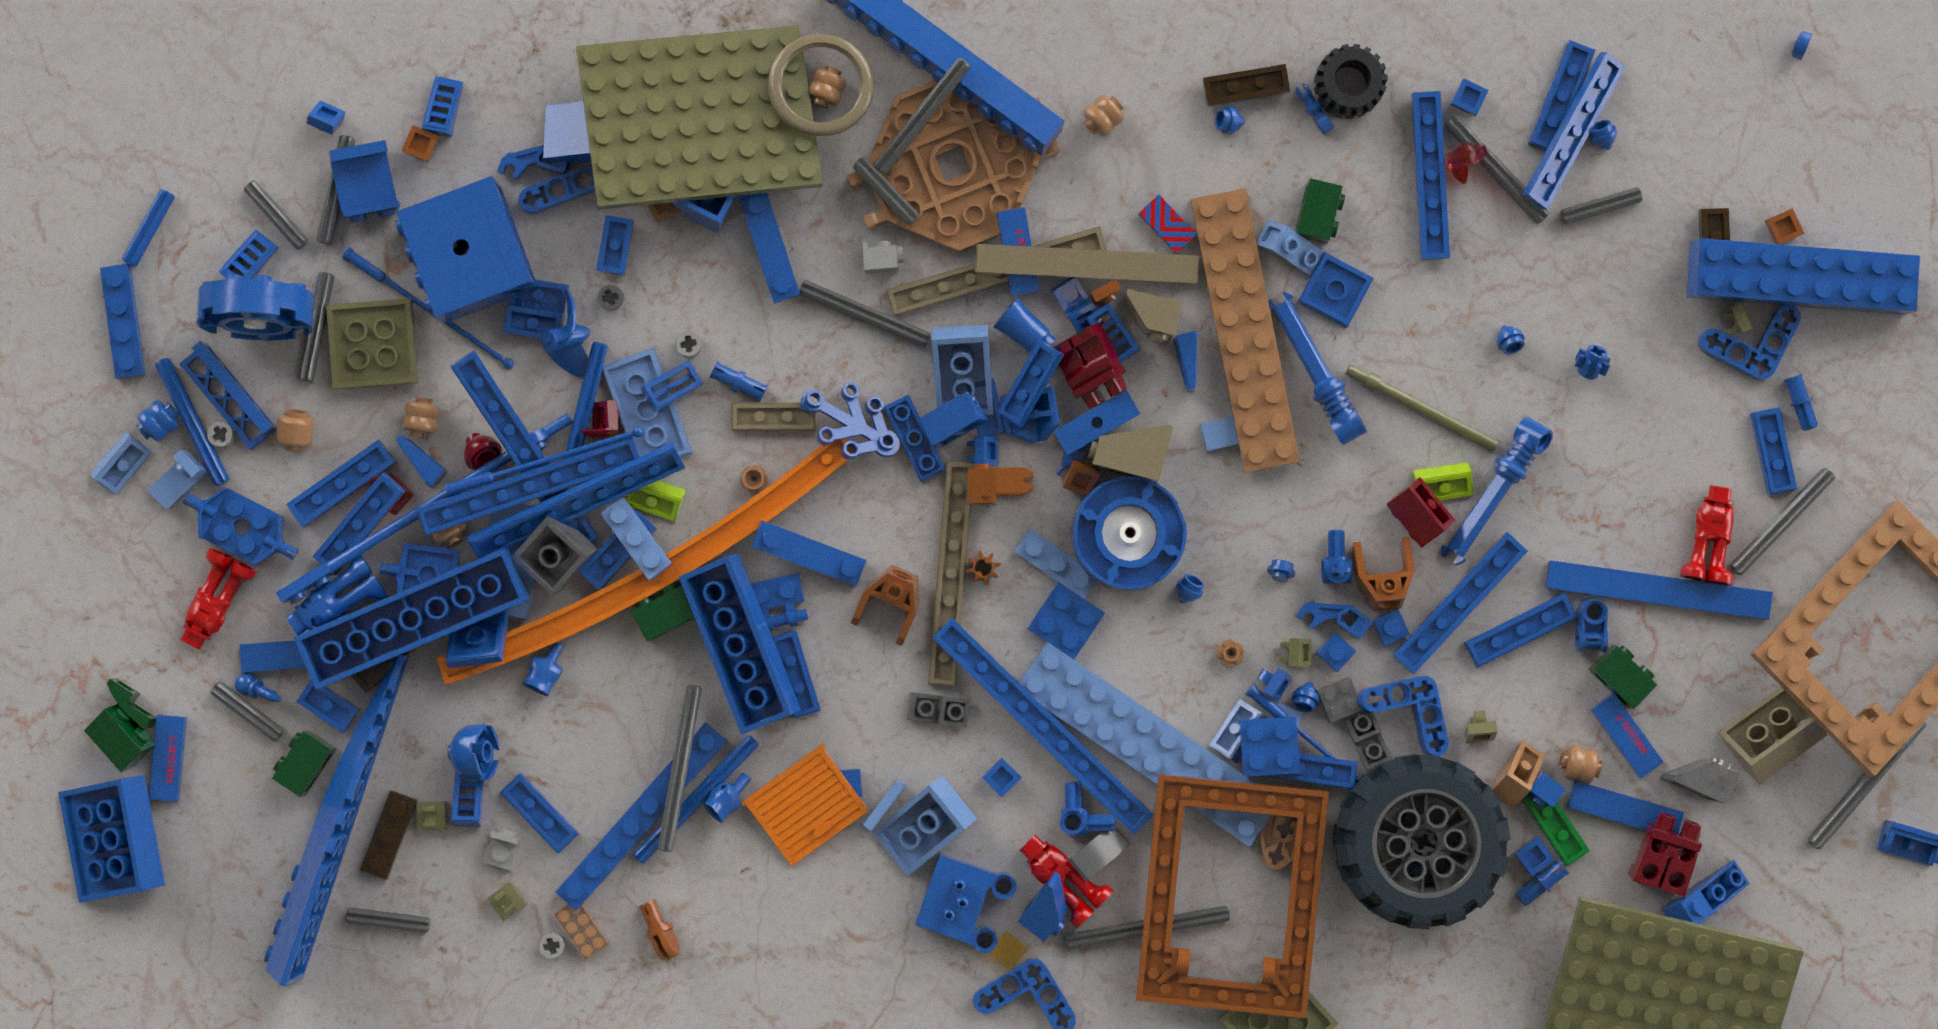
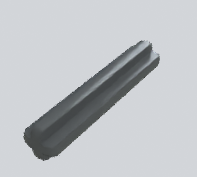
(885, 191)
(1601, 205)
(275, 215)
(247, 711)
(388, 920)

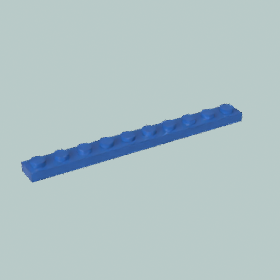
(1042, 726)

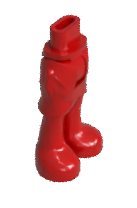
(1714, 523)
(208, 611)
(1045, 860)

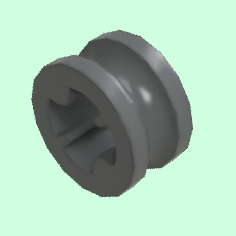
(614, 289)

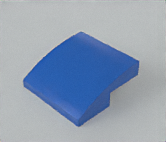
(536, 310)

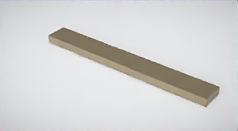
(1086, 263)
(966, 281)
(950, 567)

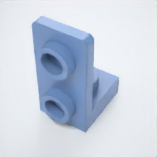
(1290, 246)
(177, 479)

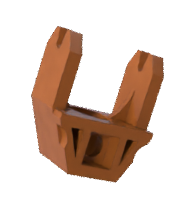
(988, 483)
(1375, 586)
(904, 598)

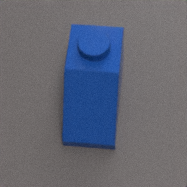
(1046, 910)

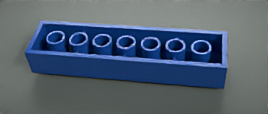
(1803, 276)
(412, 618)

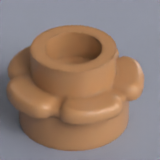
(748, 473)
(1236, 658)

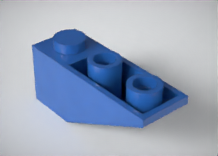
(1707, 895)

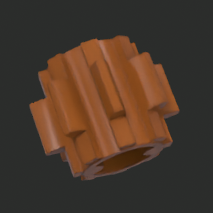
(988, 561)

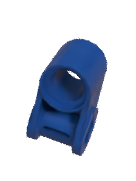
(1591, 628)

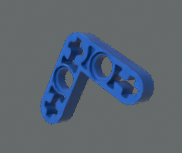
(1761, 352)
(1419, 702)
(1024, 984)

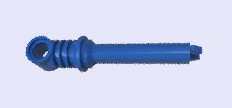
(1327, 389)
(1510, 469)

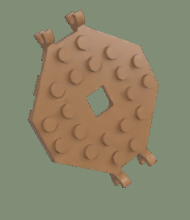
(964, 208)

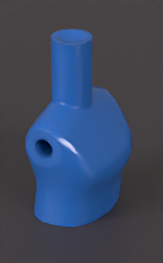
(544, 671)
(726, 798)

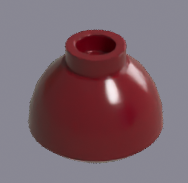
(480, 450)

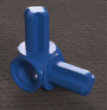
(1336, 567)
(1074, 808)

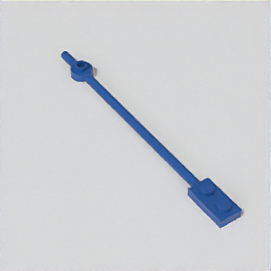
(320, 575)

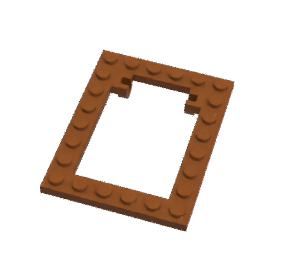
(1284, 981)

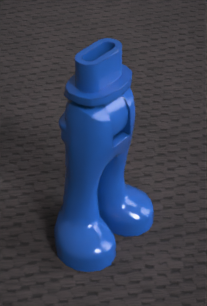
(322, 605)

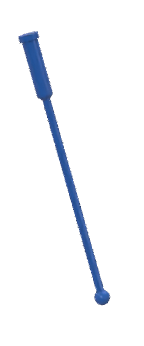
(380, 276)
(486, 478)
(1277, 712)

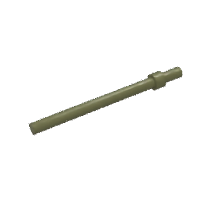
(1372, 382)

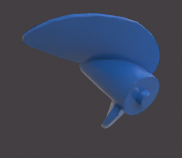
(565, 342)

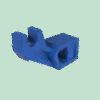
(530, 157)
(1324, 611)

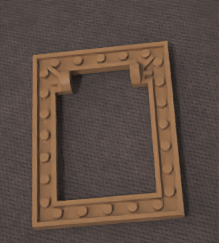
(1789, 647)

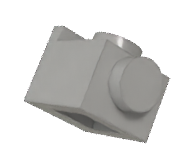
(881, 257)

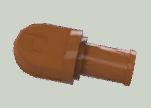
(660, 932)

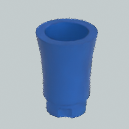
(1023, 326)

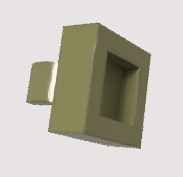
(1740, 318)
(1298, 652)
(1479, 729)
(431, 816)
(507, 901)

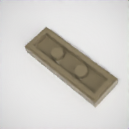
(771, 417)

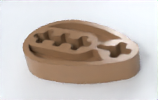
(1271, 837)

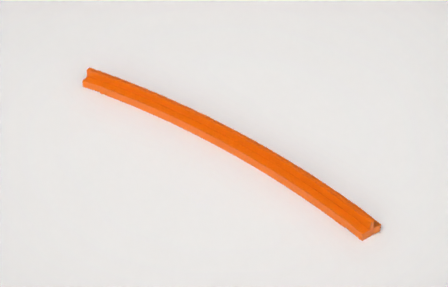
(685, 559)

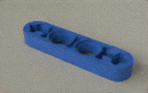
(568, 180)

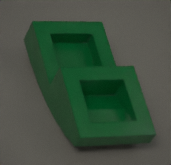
(126, 698)

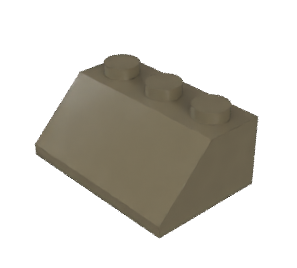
(1771, 735)

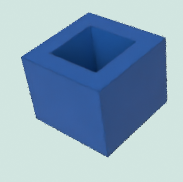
(1545, 790)

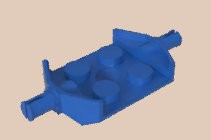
(218, 526)

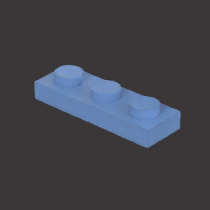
(636, 538)
(1055, 563)

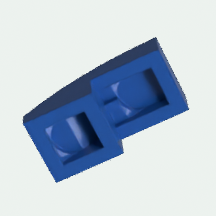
(1075, 303)

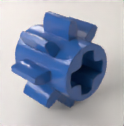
(1592, 362)

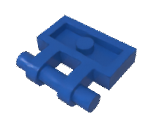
(780, 592)

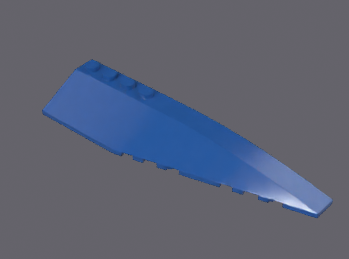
(329, 838)

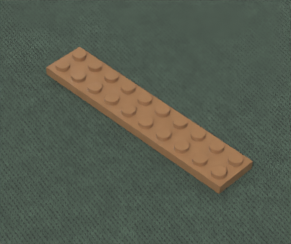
(1245, 330)

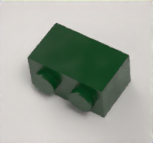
(1319, 210)
(663, 613)
(1623, 676)
(120, 737)
(303, 762)

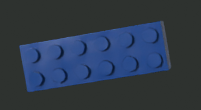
(739, 643)

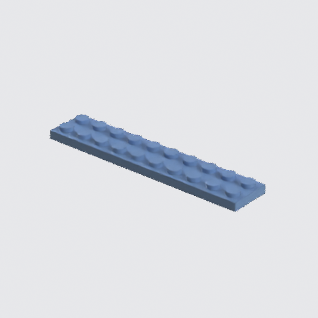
(1132, 732)

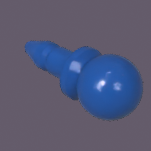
(248, 685)

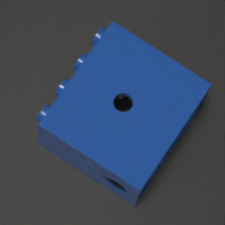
(448, 224)

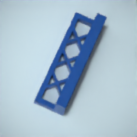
(232, 387)

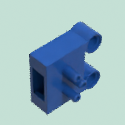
(956, 900)

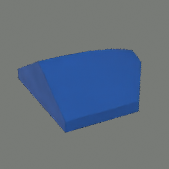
(1041, 421)

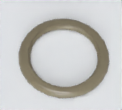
(824, 128)

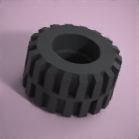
(1362, 61)

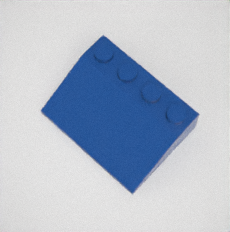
(111, 838)

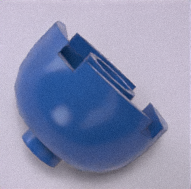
(473, 752)

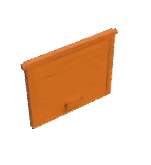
(806, 805)

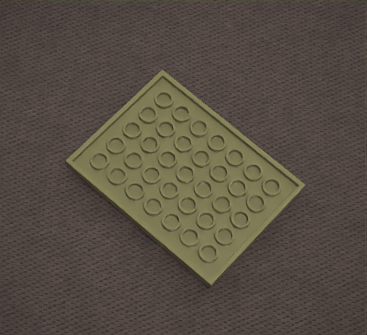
(694, 118)
(1667, 974)

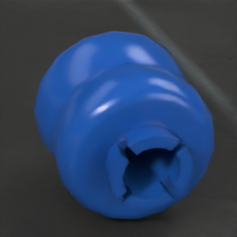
(157, 420)

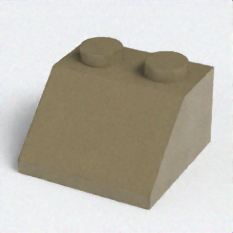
(1154, 314)

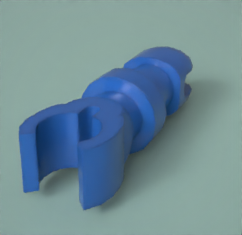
(1315, 109)

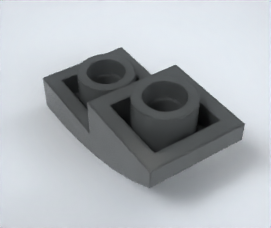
(938, 709)
(1367, 739)
(1098, 853)

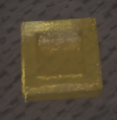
(1008, 950)

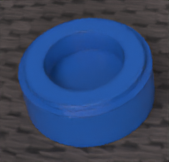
(1801, 45)

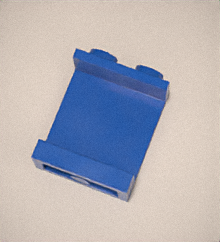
(363, 181)

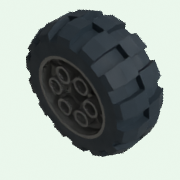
(1389, 793)

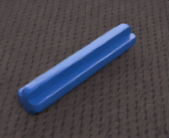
(148, 227)

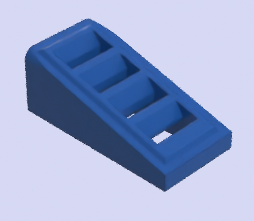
(447, 128)
(241, 252)
(1130, 351)
(1186, 352)
(426, 466)
(467, 821)

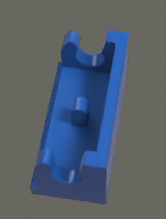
(953, 419)
(1909, 842)

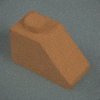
(1518, 774)

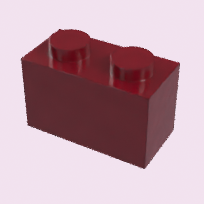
(1420, 512)

